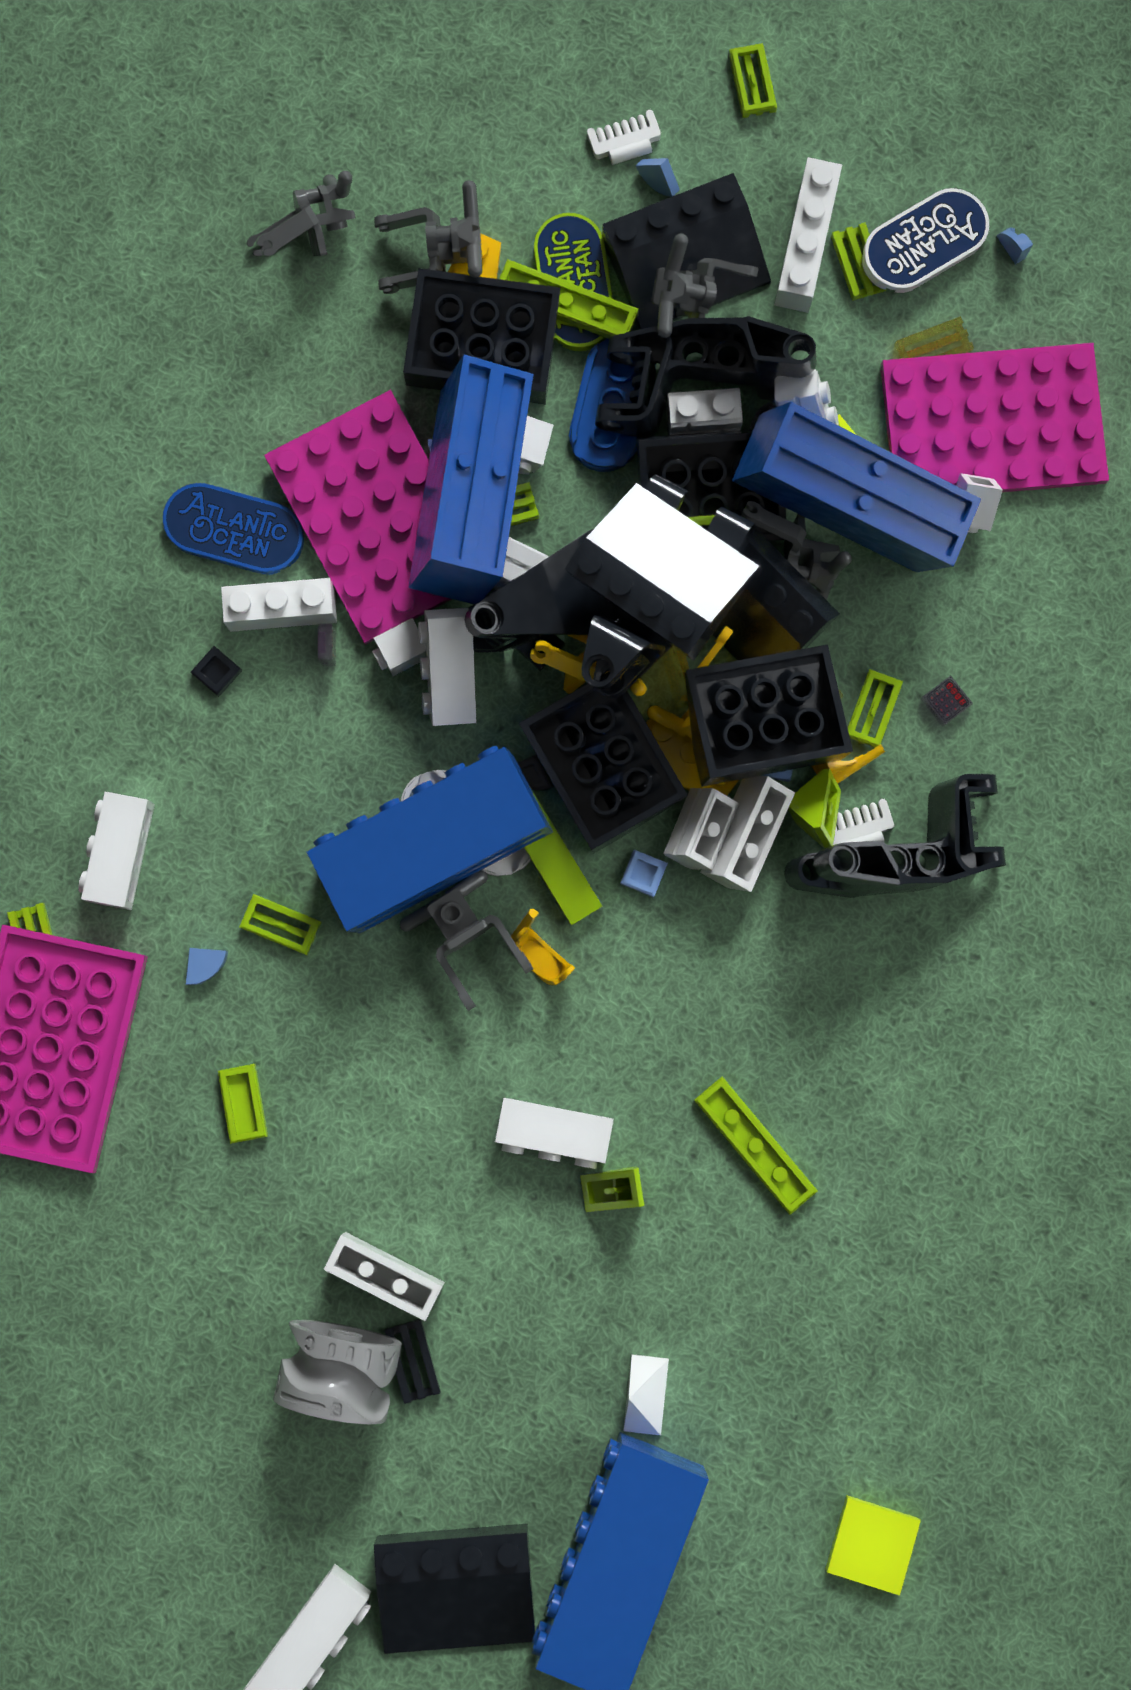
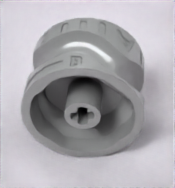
(338, 1373)

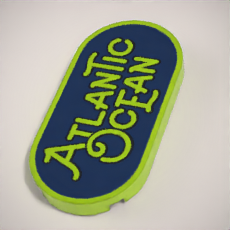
(573, 251)

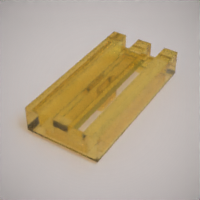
(961, 335)

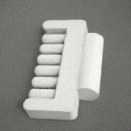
(628, 145)
(867, 831)

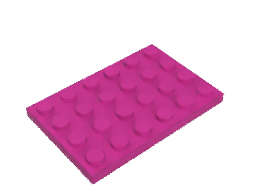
(1000, 415)
(360, 504)
(61, 1043)

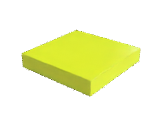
(873, 1545)

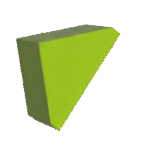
(817, 807)
(612, 1189)

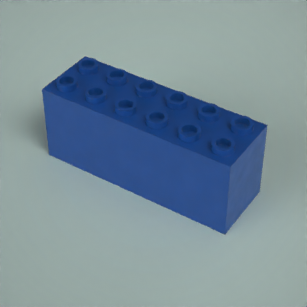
(471, 481)
(856, 488)
(428, 840)
(619, 1565)

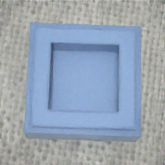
(643, 873)

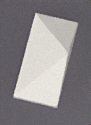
(646, 1394)

